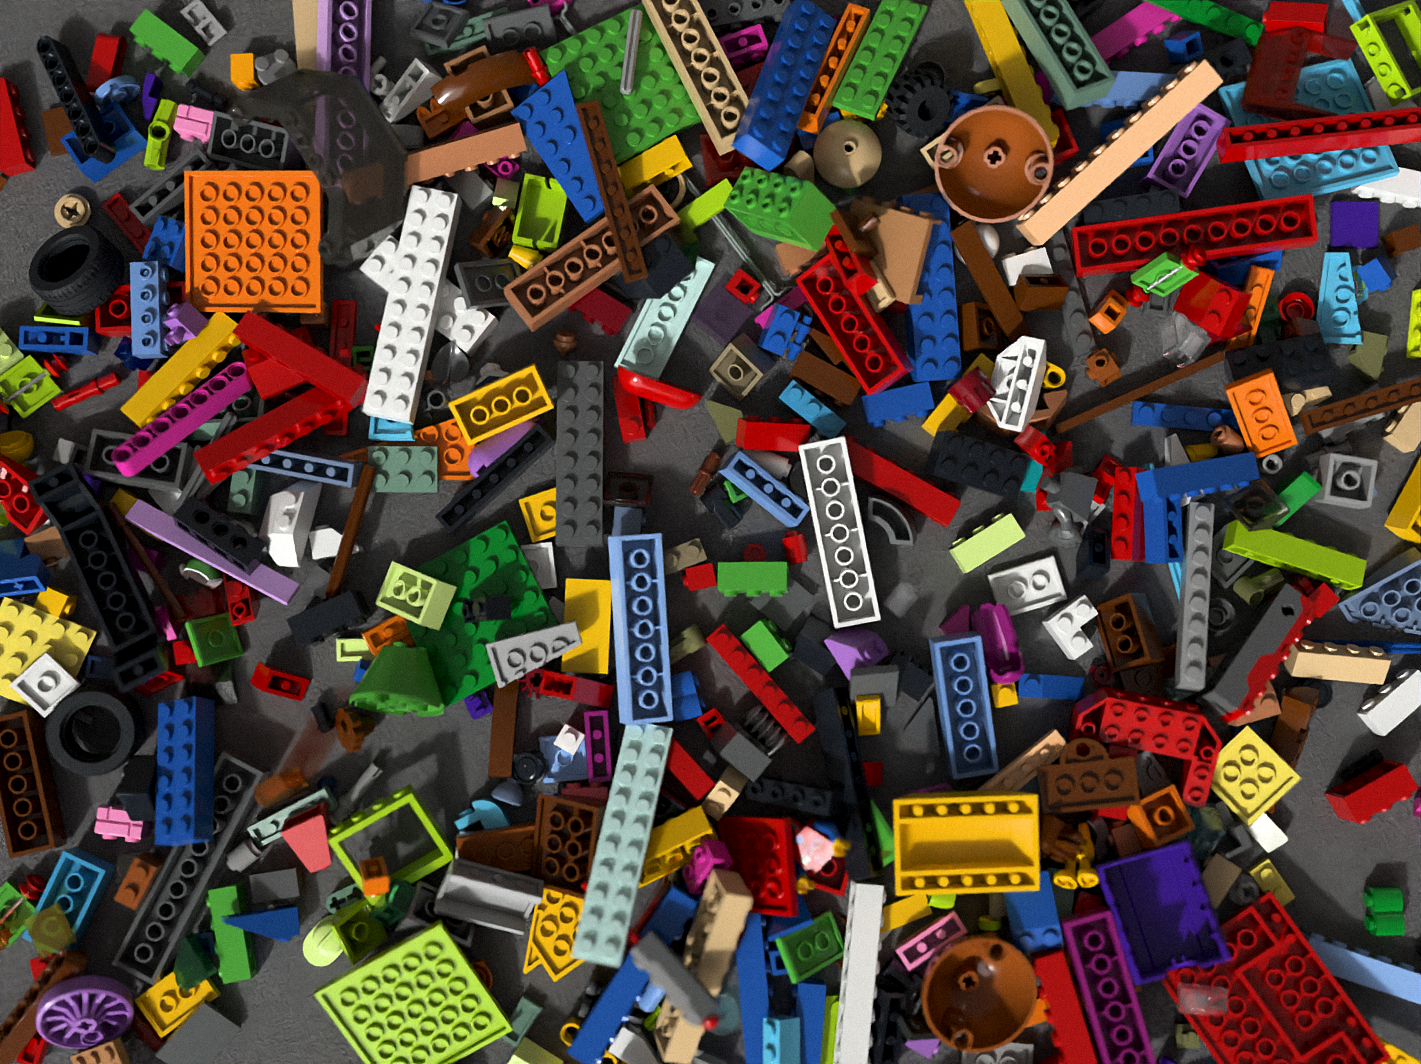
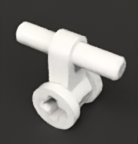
(379, 83)

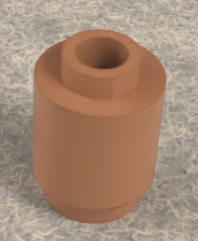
(1227, 440)

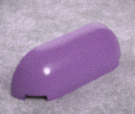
(493, 447)

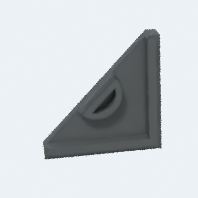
(923, 727)

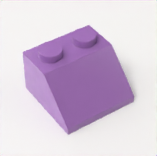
(856, 648)

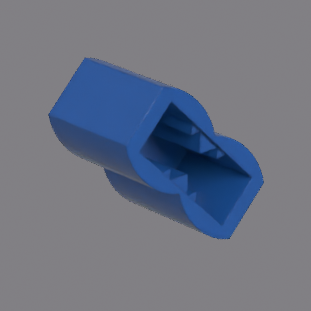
(684, 696)

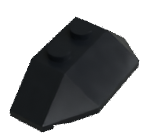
(667, 261)

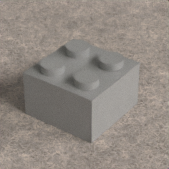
(1346, 480)

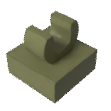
(1185, 1036)

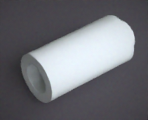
(772, 462)

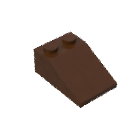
(493, 232)

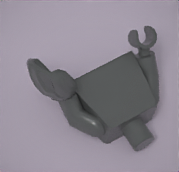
(1070, 499)

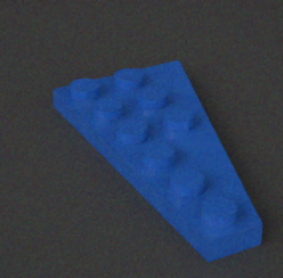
(556, 134)

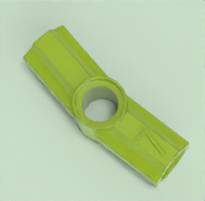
(158, 147)

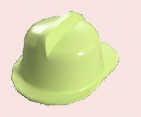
(321, 944)

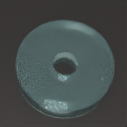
(732, 1016)

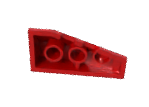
(17, 497)

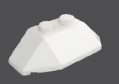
(1018, 382)
(289, 521)

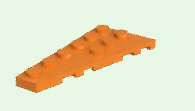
(452, 449)

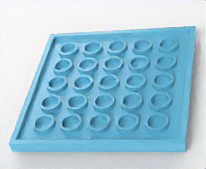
(1328, 87)

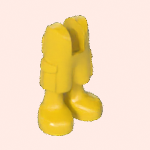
(1086, 875)

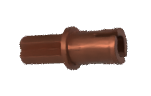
(705, 473)

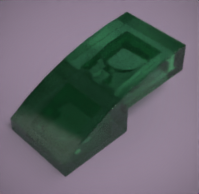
(1269, 325)

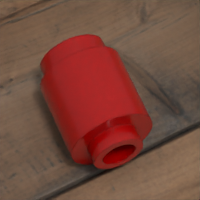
(795, 547)

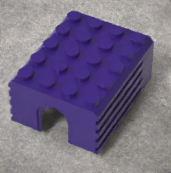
(1162, 910)

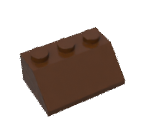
(1128, 632)

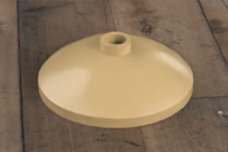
(843, 167)

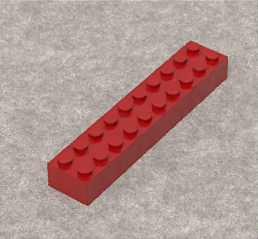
(1218, 230)

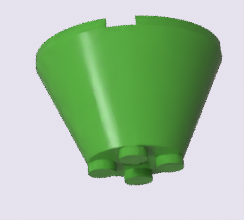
(399, 682)

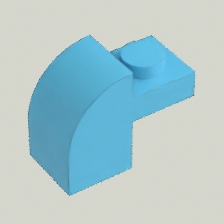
(488, 811)

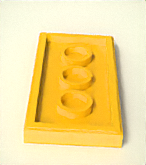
(591, 606)

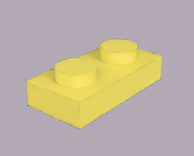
(1268, 878)

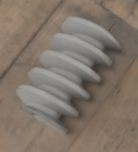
(765, 728)

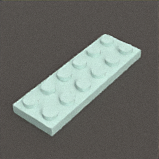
(663, 323)

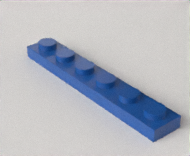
(1182, 417)

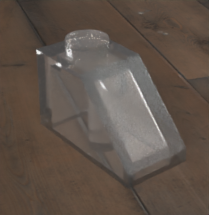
(1201, 999)

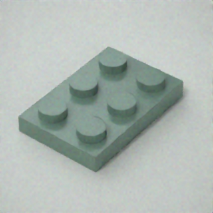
(405, 468)

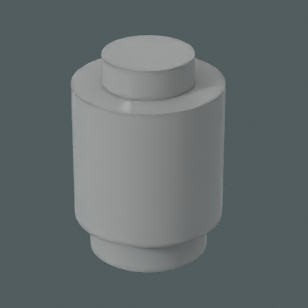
(243, 855)

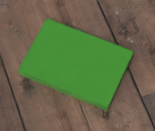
(811, 947)

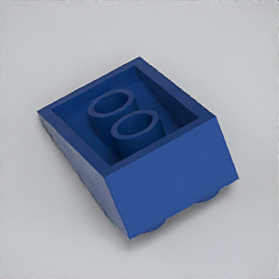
(1034, 917)

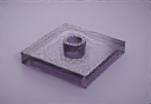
(721, 315)

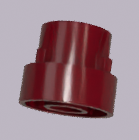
(972, 390)

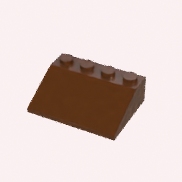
(566, 841)

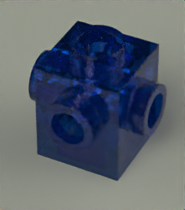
(131, 362)

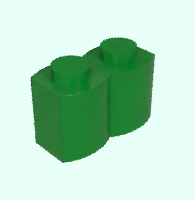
(1384, 910)

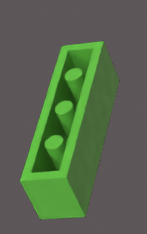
(231, 943)

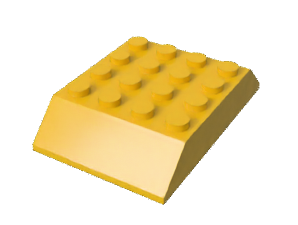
(966, 842)

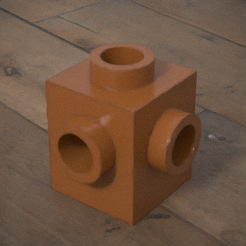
(1103, 367)

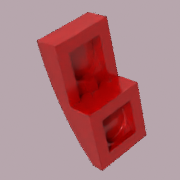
(1106, 476)

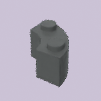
(893, 518)

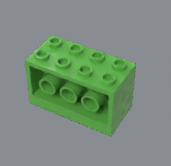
(781, 208)

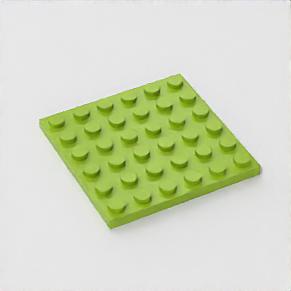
(415, 1003)

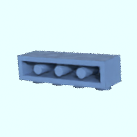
(149, 309)
(764, 489)

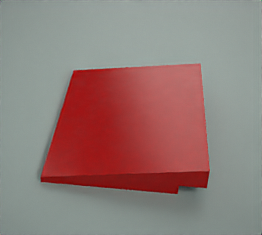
(1278, 999)

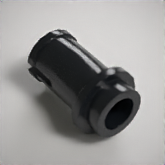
(322, 718)

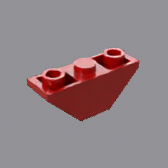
(242, 600)

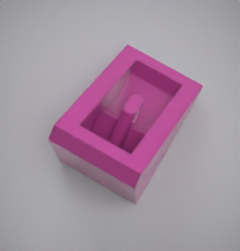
(957, 622)

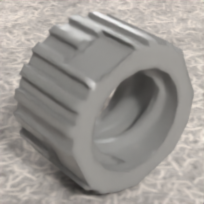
(1277, 464)

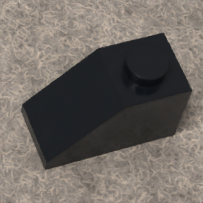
(1093, 554)

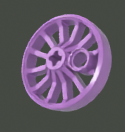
(85, 1015)

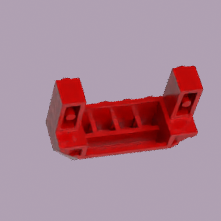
(1155, 727)

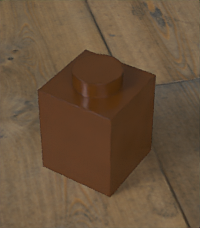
(1402, 241)

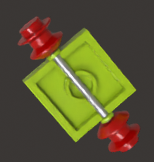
(29, 386)

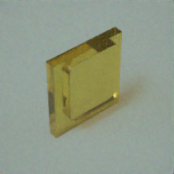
(49, 930)

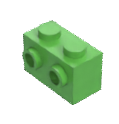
(766, 644)

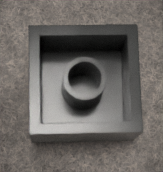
(741, 749)

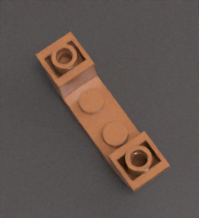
(1052, 406)

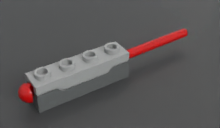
(674, 977)

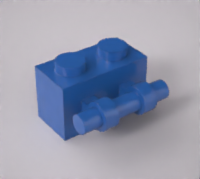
(779, 330)

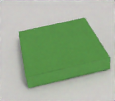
(214, 639)

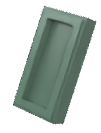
(522, 1019)

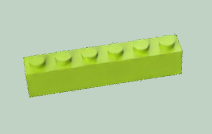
(1296, 555)

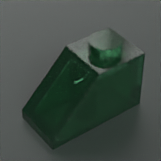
(394, 903)
(192, 963)

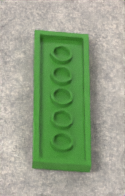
(879, 57)

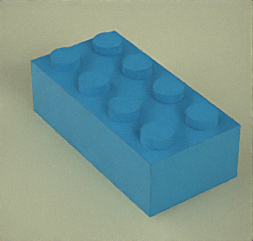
(78, 888)

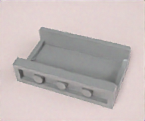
(487, 896)

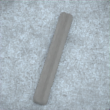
(631, 51)

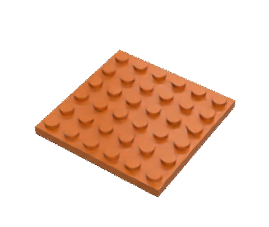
(253, 241)

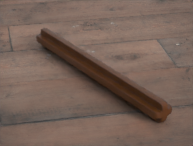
(350, 531)

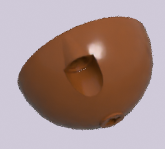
(997, 187)
(982, 986)

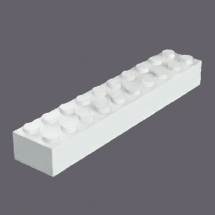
(412, 305)

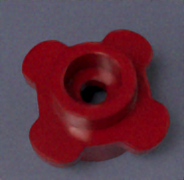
(1098, 681)

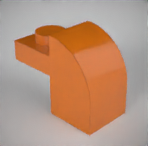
(1109, 312)

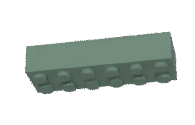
(1062, 50)

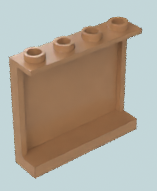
(900, 242)

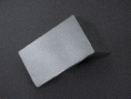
(1235, 838)

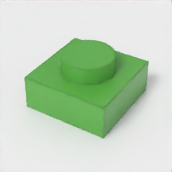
(733, 492)

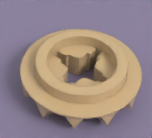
(72, 201)

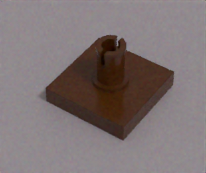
(855, 231)

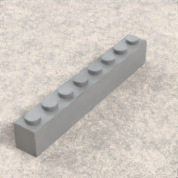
(1194, 597)

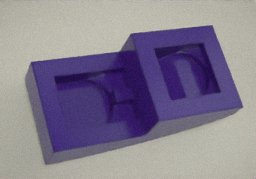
(151, 92)

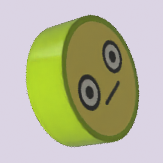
(990, 923)

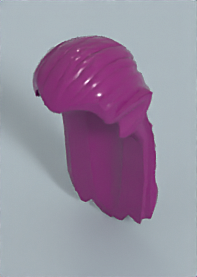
(999, 643)

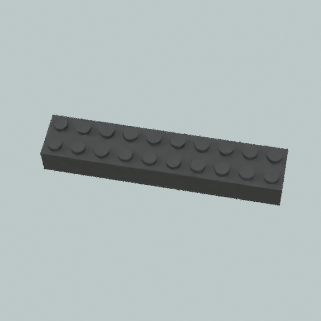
(190, 873)

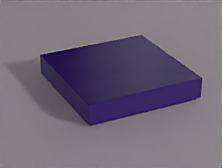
(1354, 225)

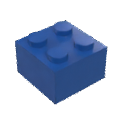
(167, 244)

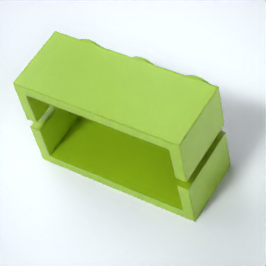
(541, 214)

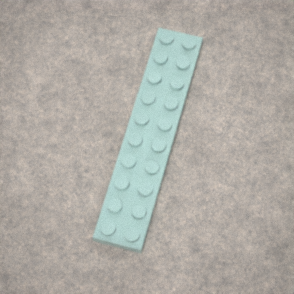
(623, 844)

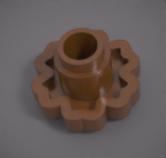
(353, 728)

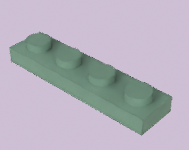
(471, 34)
(269, 827)

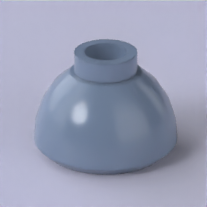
(509, 792)

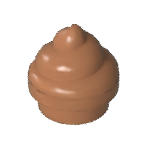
(564, 341)

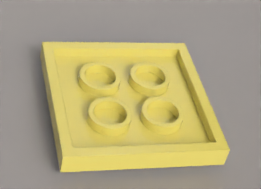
(1251, 776)

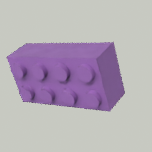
(1186, 151)

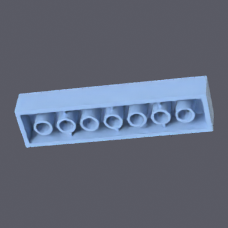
(640, 629)

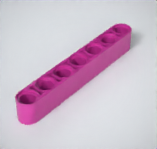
(182, 419)

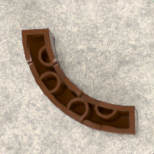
(483, 79)
(1292, 726)

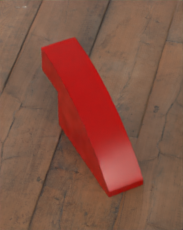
(687, 768)

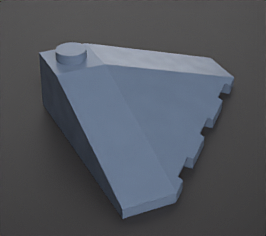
(1389, 595)

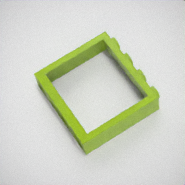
(1379, 54)
(378, 810)

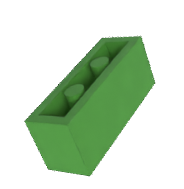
(166, 44)
(753, 578)

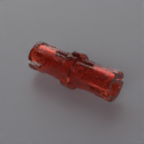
(146, 1031)

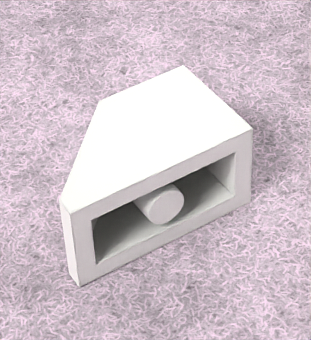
(326, 541)

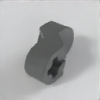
(1099, 834)

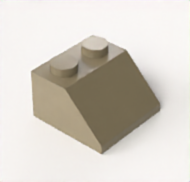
(741, 366)

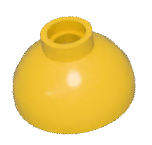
(17, 446)

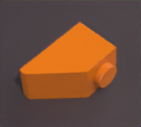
(374, 876)

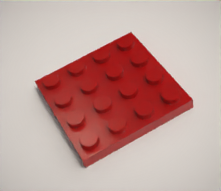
(764, 860)

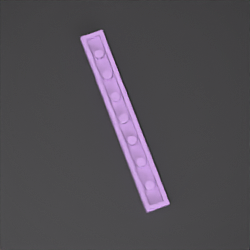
(164, 527)

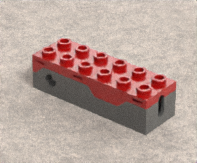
(1257, 653)

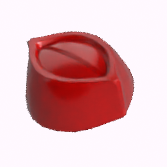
(1296, 305)

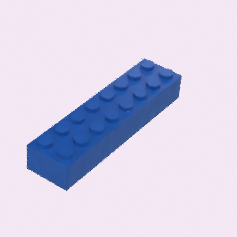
(784, 84)
(934, 323)
(629, 981)

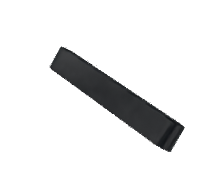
(76, 100)

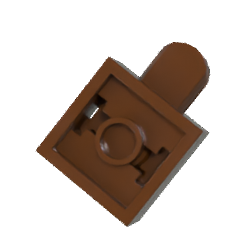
(1058, 839)

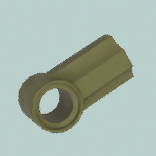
(1255, 588)
(687, 642)

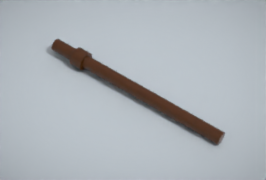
(124, 526)

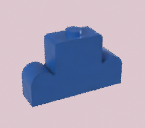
(21, 570)

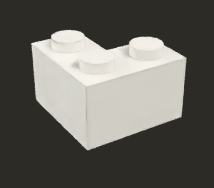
(1066, 623)

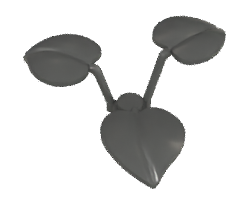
(447, 366)

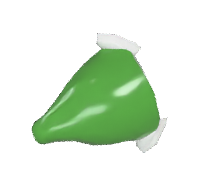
(201, 572)

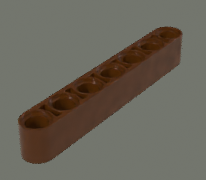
(21, 1022)

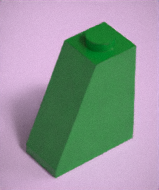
(1296, 491)

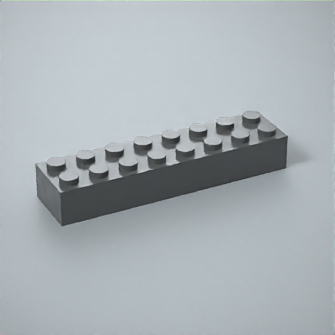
(580, 454)

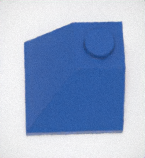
(783, 925)

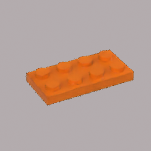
(1261, 413)

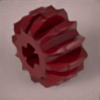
(532, 685)

